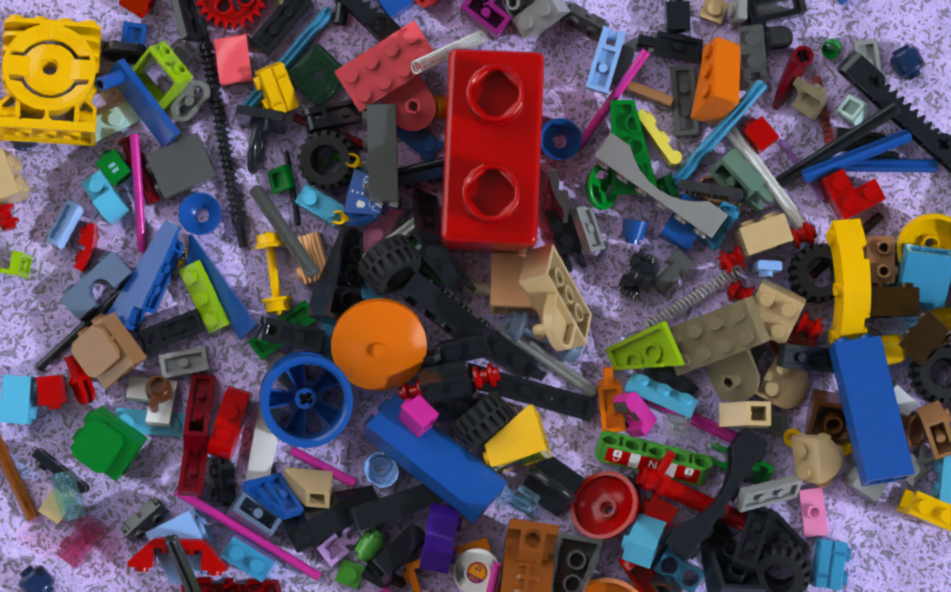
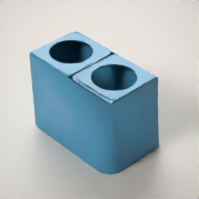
(682, 567)

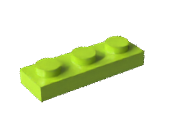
(204, 296)

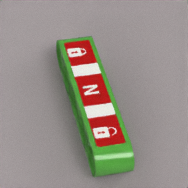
(636, 453)

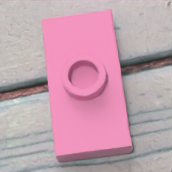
(813, 512)

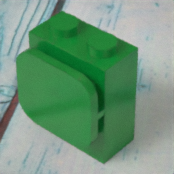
(107, 443)

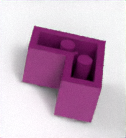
(486, 16)

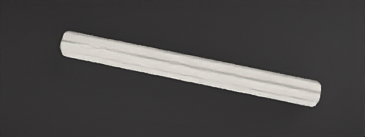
(771, 184)

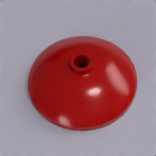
(596, 497)

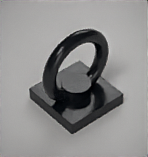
(260, 123)
(554, 484)

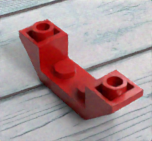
(210, 561)

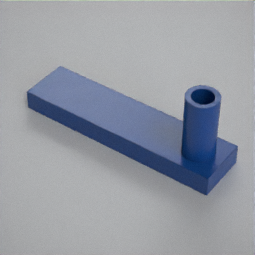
(141, 101)

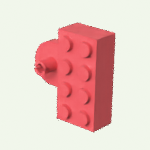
(387, 77)

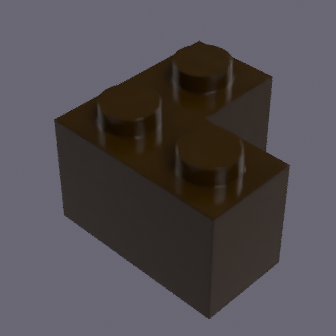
(894, 301)
(928, 334)

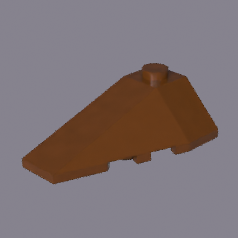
(827, 416)

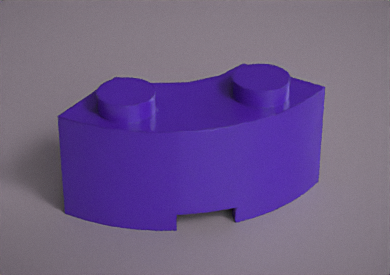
(438, 546)

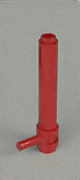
(663, 485)

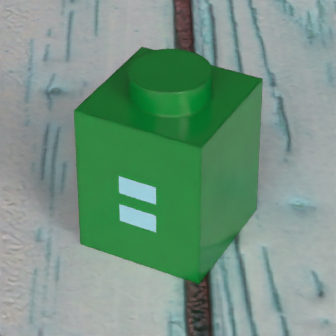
(114, 167)

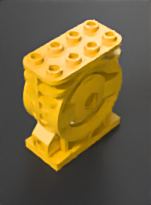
(49, 118)

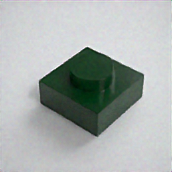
(667, 185)

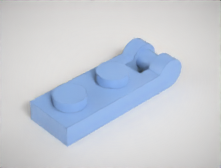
(605, 61)

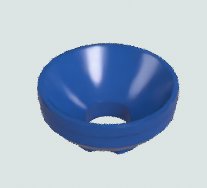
(563, 127)
(190, 206)

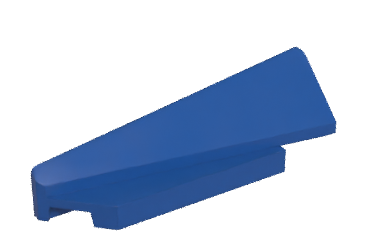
(150, 278)
(235, 309)

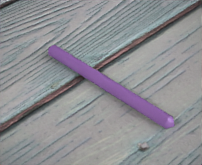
(794, 159)

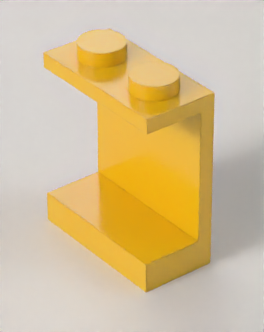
(925, 509)

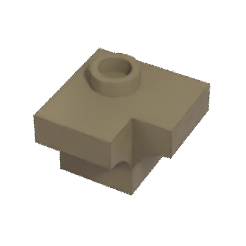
(810, 98)

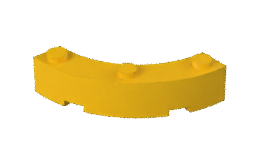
(852, 279)

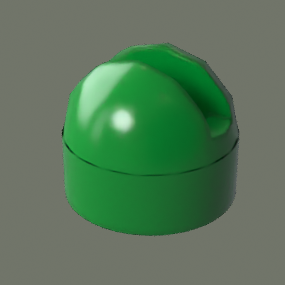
(831, 51)

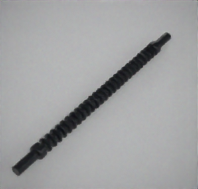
(238, 220)

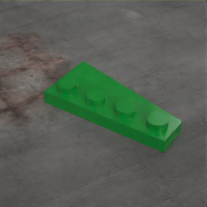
(627, 127)

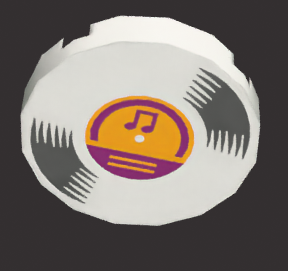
(473, 570)

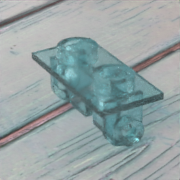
(68, 495)

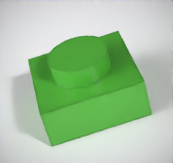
(349, 573)

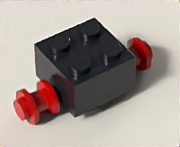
(450, 387)

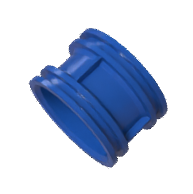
(334, 417)

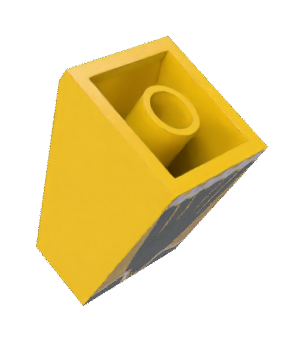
(518, 443)

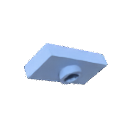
(65, 224)
(766, 268)

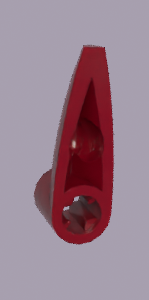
(791, 71)

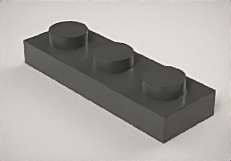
(683, 93)

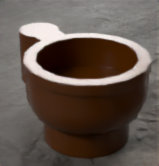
(158, 391)

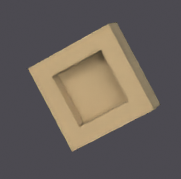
(713, 11)

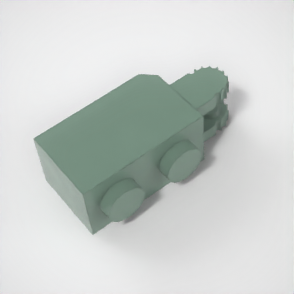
(738, 173)

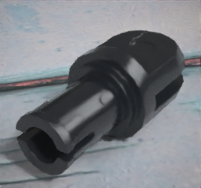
(777, 37)

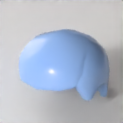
(378, 461)

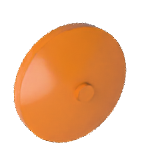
(378, 344)

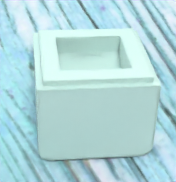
(853, 110)

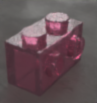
(83, 541)

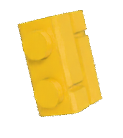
(276, 88)

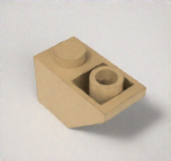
(745, 414)
(310, 486)

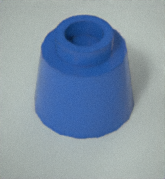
(633, 230)

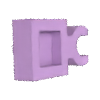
(334, 548)

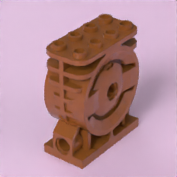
(528, 557)

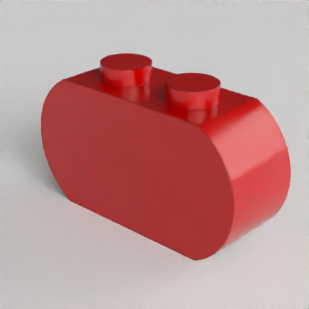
(229, 422)

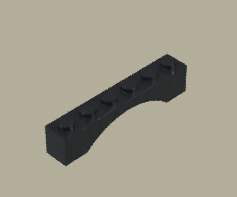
(742, 455)

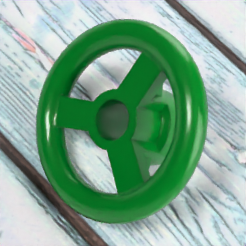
(598, 188)

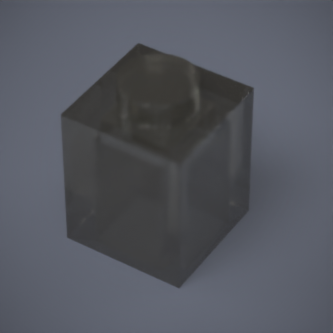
(184, 51)

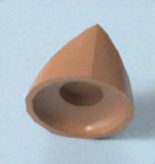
(914, 434)

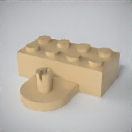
(556, 299)

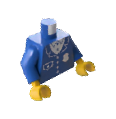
(357, 206)

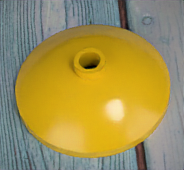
(925, 227)

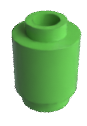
(370, 544)

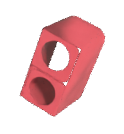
(233, 61)

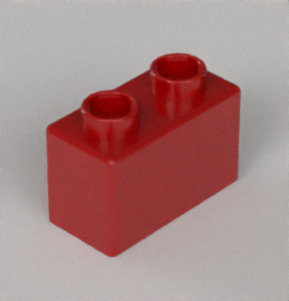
(492, 151)

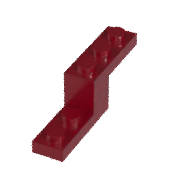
(196, 435)

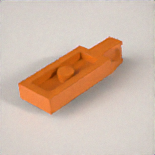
(607, 391)

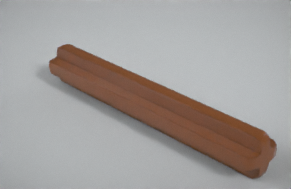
(16, 483)

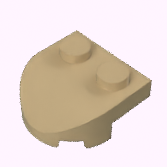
(783, 386)
(816, 457)

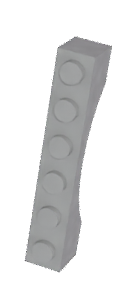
(701, 214)

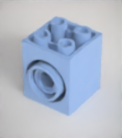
(184, 526)

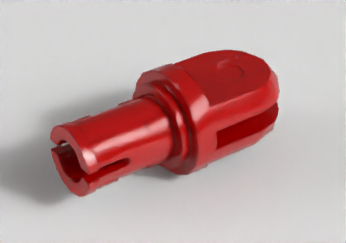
(80, 382)

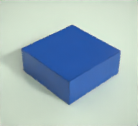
(134, 32)

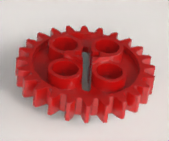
(231, 16)

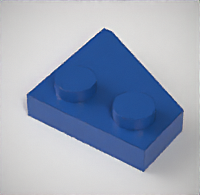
(275, 495)

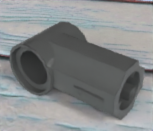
(675, 267)

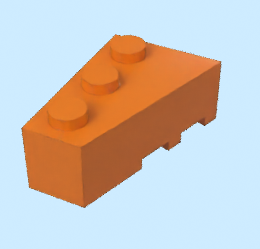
(717, 81)

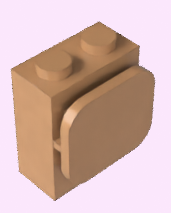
(107, 350)

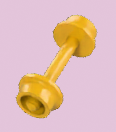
(277, 303)

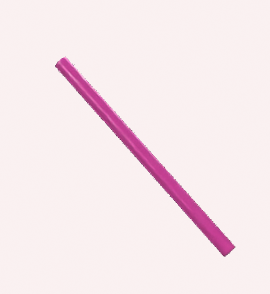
(252, 536)

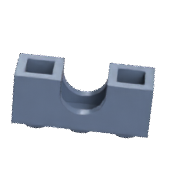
(80, 298)

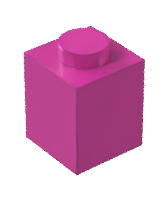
(417, 415)

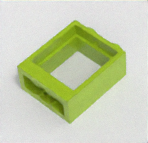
(172, 66)

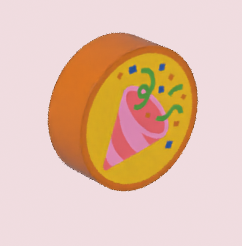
(441, 103)

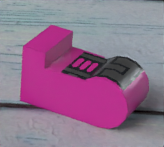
(635, 413)

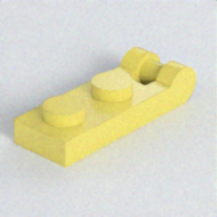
(659, 139)

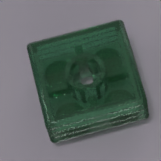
(302, 75)

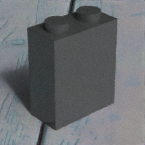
(180, 167)

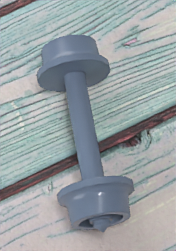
(516, 325)

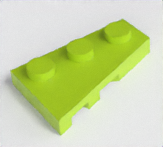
(646, 349)

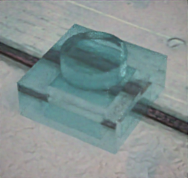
(524, 499)

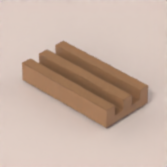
(649, 94)

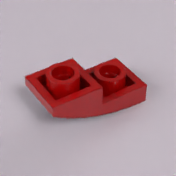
(88, 238)

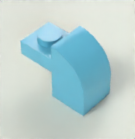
(105, 197)

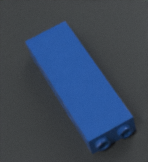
(871, 410)
(435, 461)

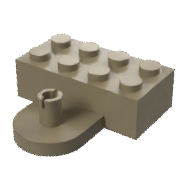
(723, 345)

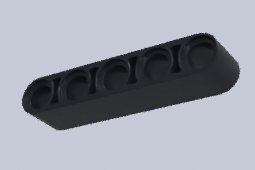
(392, 506)

